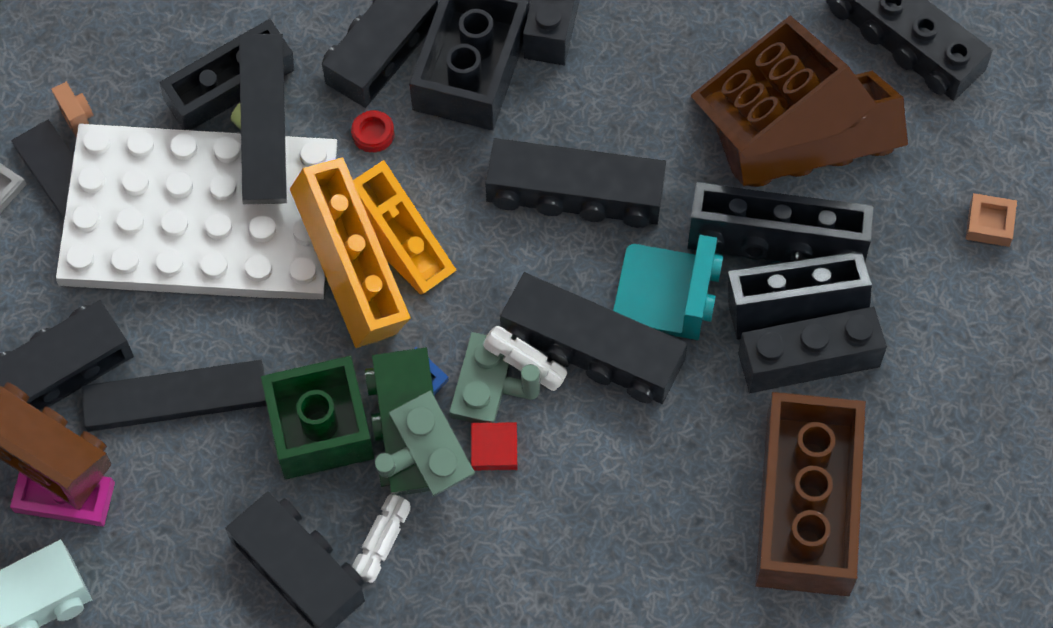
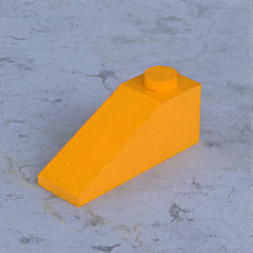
(401, 230)

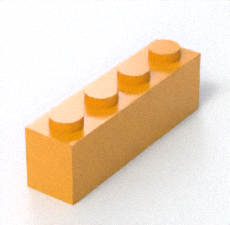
(349, 252)

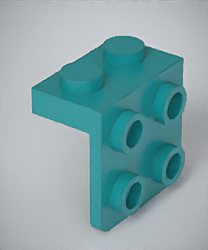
(669, 287)

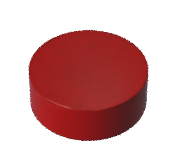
(372, 131)

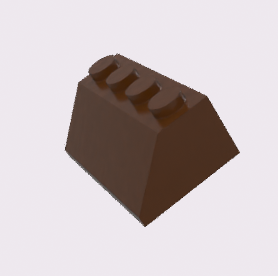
(875, 136)
(47, 451)

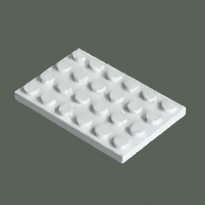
(171, 217)

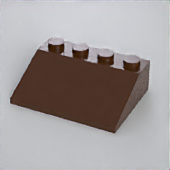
(784, 93)

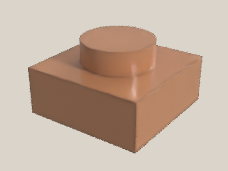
(73, 108)
(991, 220)

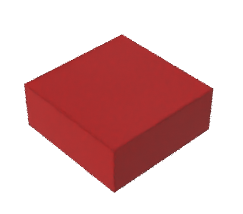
(494, 446)

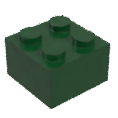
(317, 417)

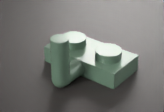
(484, 382)
(428, 444)

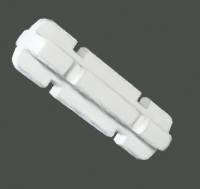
(521, 354)
(381, 537)

